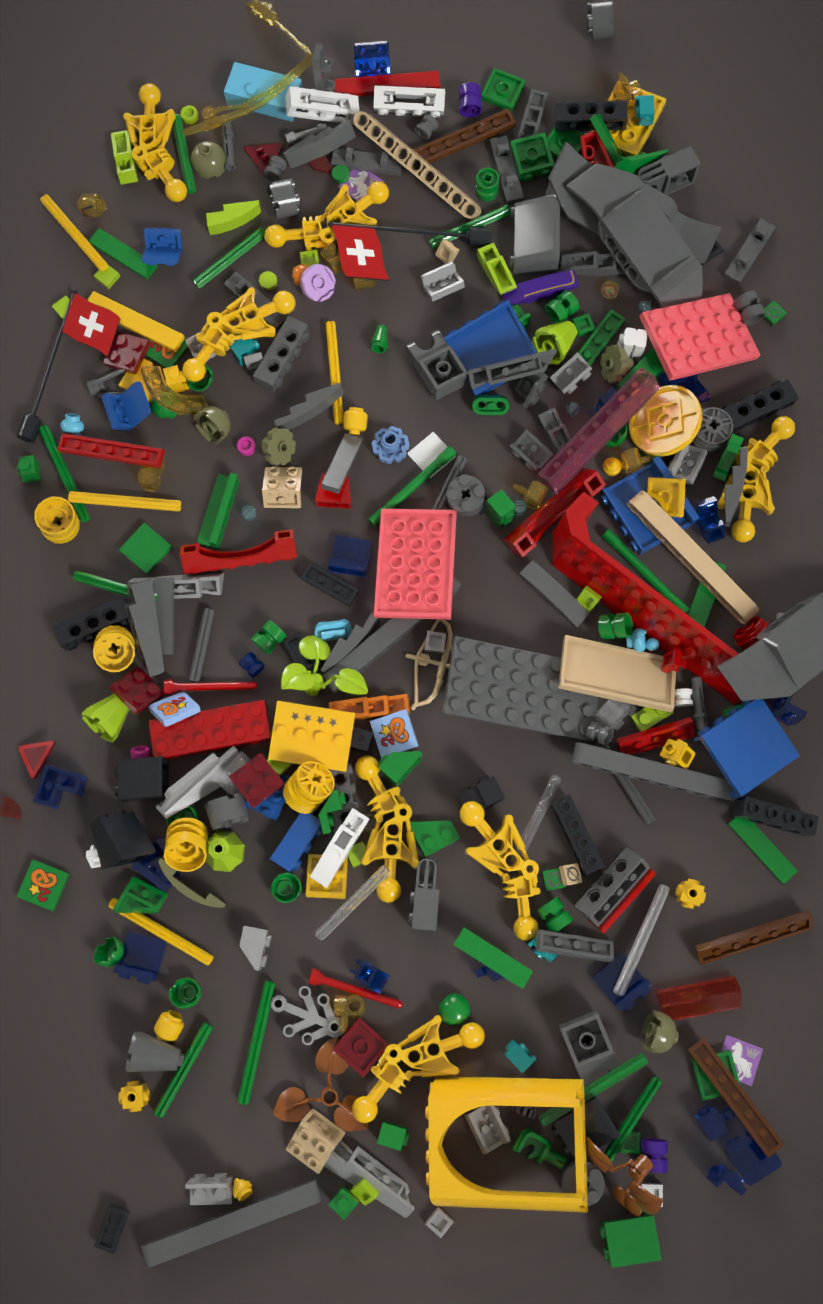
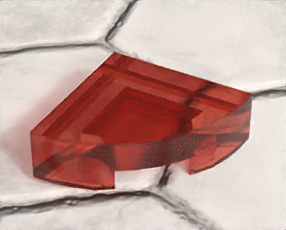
(321, 164)
(10, 809)

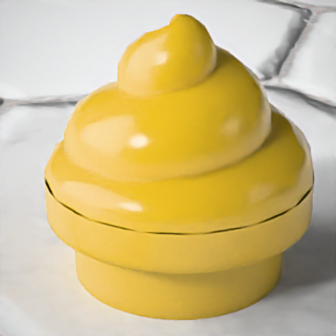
(612, 466)
(242, 1189)

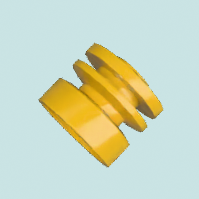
(54, 510)
(114, 659)
(308, 787)
(186, 844)

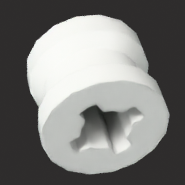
(683, 698)

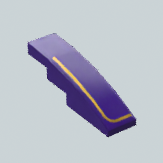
(542, 287)

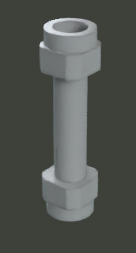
(292, 137)

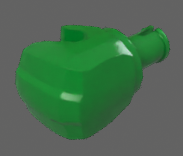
(540, 1148)

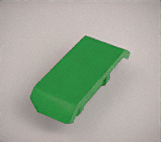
(634, 163)

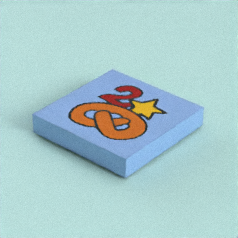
(174, 708)
(394, 733)

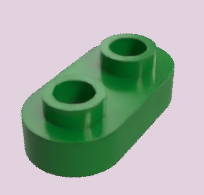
(490, 406)

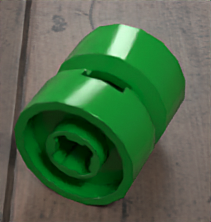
(487, 184)
(562, 307)
(618, 625)
(268, 637)
(554, 915)

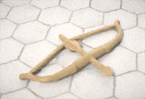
(424, 660)

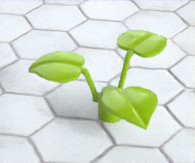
(298, 678)

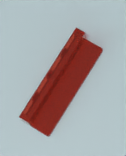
(700, 998)

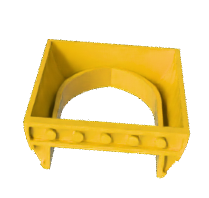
(456, 1095)

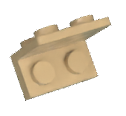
(282, 487)
(315, 1140)

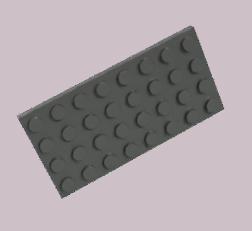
(514, 690)

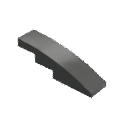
(533, 113)
(319, 145)
(591, 264)
(315, 404)
(555, 430)
(734, 491)
(554, 593)
(345, 647)

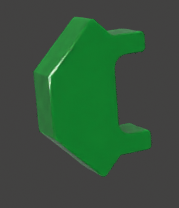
(727, 457)

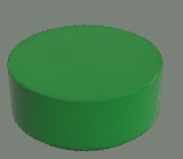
(340, 174)

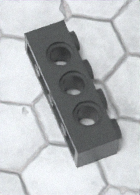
(290, 329)
(348, 788)
(612, 886)

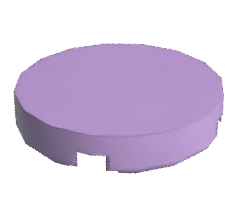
(317, 282)

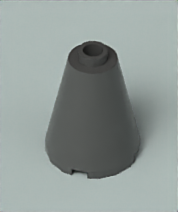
(152, 1054)

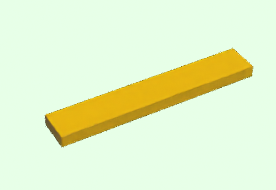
(140, 324)

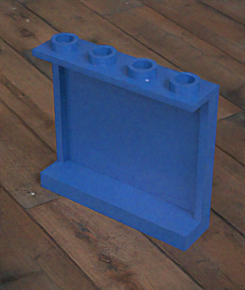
(490, 339)
(623, 491)
(748, 746)

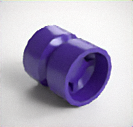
(470, 100)
(656, 1150)

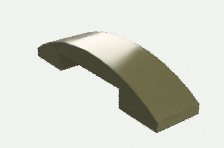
(211, 900)

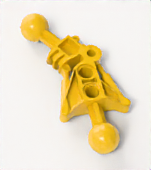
(154, 154)
(336, 212)
(217, 342)
(759, 461)
(385, 804)
(519, 886)
(471, 1036)

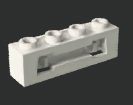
(321, 105)
(415, 109)

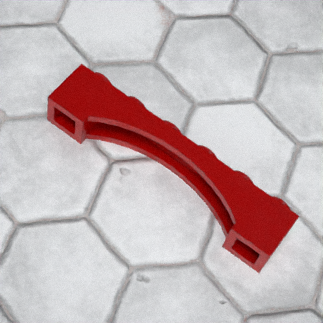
(526, 535)
(199, 559)

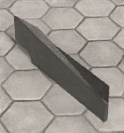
(511, 368)
(144, 625)

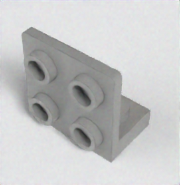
(210, 1190)

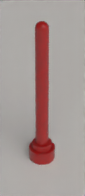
(172, 686)
(319, 978)

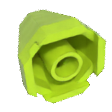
(555, 336)
(106, 717)
(231, 854)

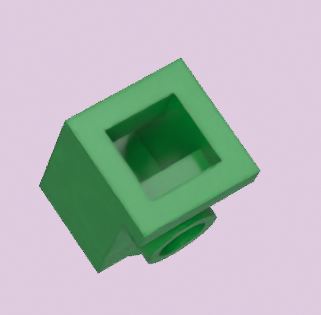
(29, 469)

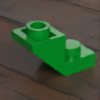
(335, 802)

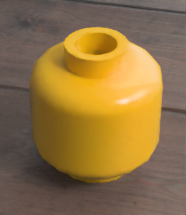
(355, 420)
(169, 1026)

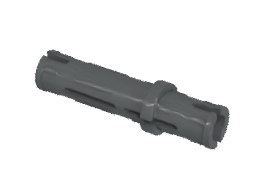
(227, 138)
(700, 715)

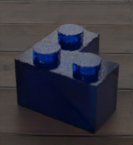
(55, 782)

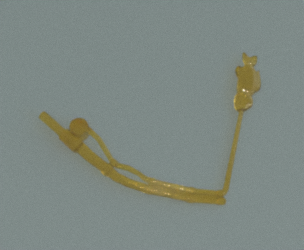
(211, 118)

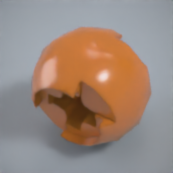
(297, 273)

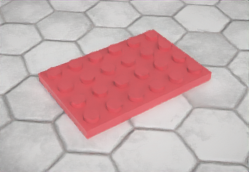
(699, 336)
(415, 564)

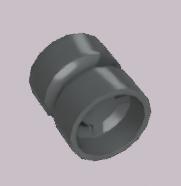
(750, 308)

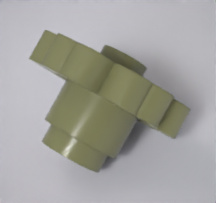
(615, 364)
(278, 446)

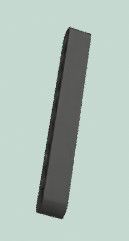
(377, 644)
(652, 772)
(231, 1223)

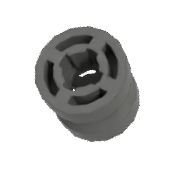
(426, 127)
(275, 167)
(601, 733)

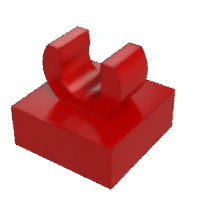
(672, 661)

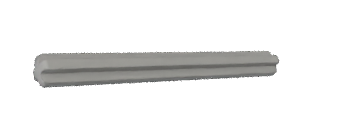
(641, 940)

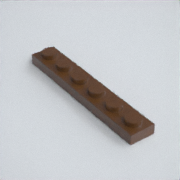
(466, 136)
(754, 937)
(736, 1098)

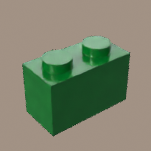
(500, 509)

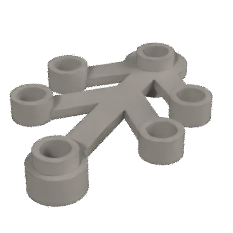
(311, 1016)

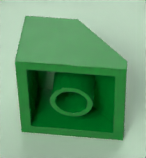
(399, 765)

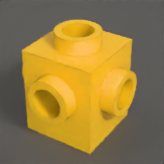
(677, 753)
(683, 896)
(141, 1093)

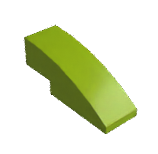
(123, 156)
(232, 216)
(496, 269)

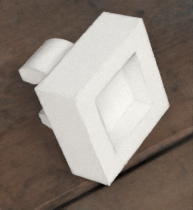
(92, 857)

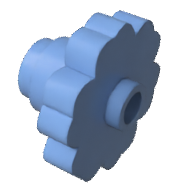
(390, 445)

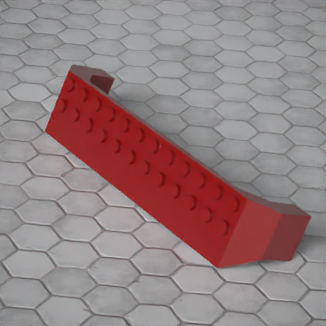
(625, 592)

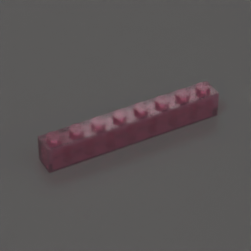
(598, 431)

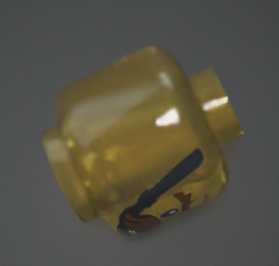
(91, 205)

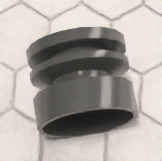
(712, 439)

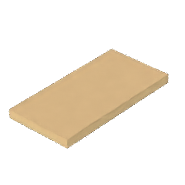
(616, 674)

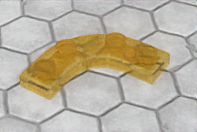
(167, 397)

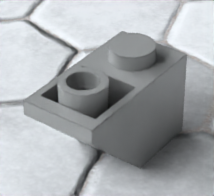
(254, 944)

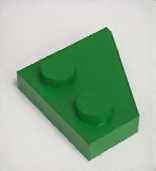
(434, 835)
(140, 898)

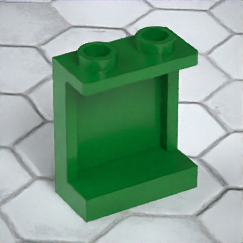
(630, 1241)

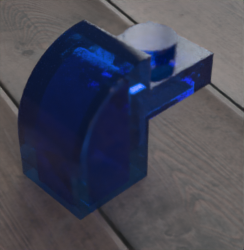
(709, 523)

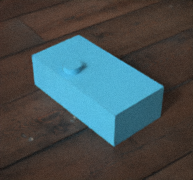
(250, 81)

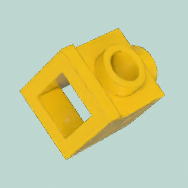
(175, 379)

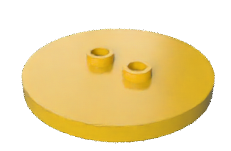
(666, 421)

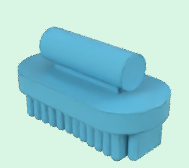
(333, 630)

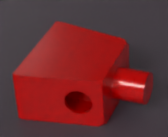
(334, 500)

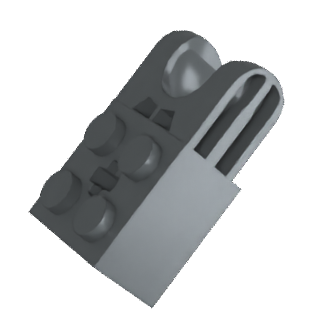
(672, 171)
(438, 366)
(425, 897)
(589, 1055)

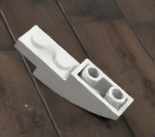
(339, 848)

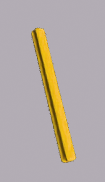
(74, 233)
(334, 369)
(124, 501)
(167, 935)

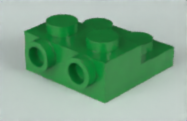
(532, 156)

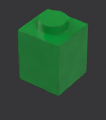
(393, 1135)
(343, 1202)

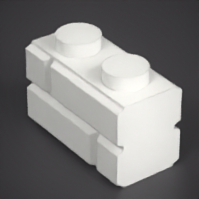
(633, 343)

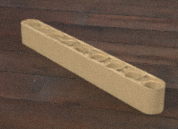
(409, 162)
(693, 557)

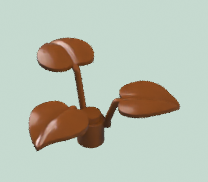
(292, 1103)
(637, 1170)

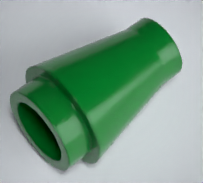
(379, 341)

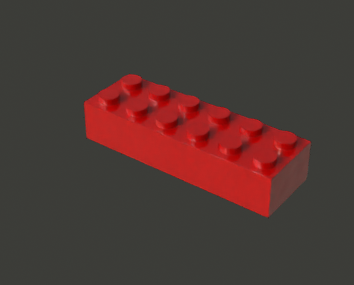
(212, 731)

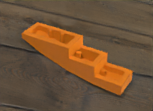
(373, 707)

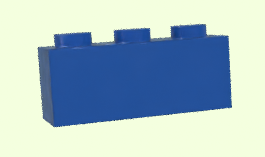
(297, 842)

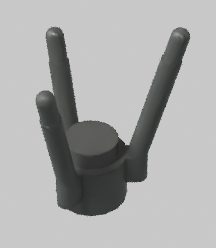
(97, 386)

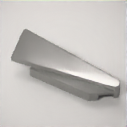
(192, 585)
(195, 783)
(358, 1164)

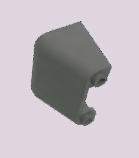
(536, 236)

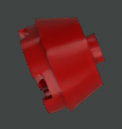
(748, 634)

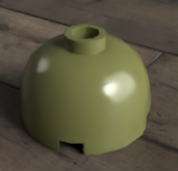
(208, 159)
(213, 424)
(659, 1033)

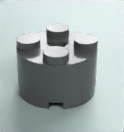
(600, 19)
(282, 198)
(466, 485)
(227, 811)
(595, 1181)

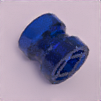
(251, 664)

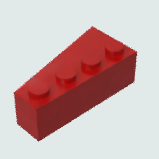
(594, 150)

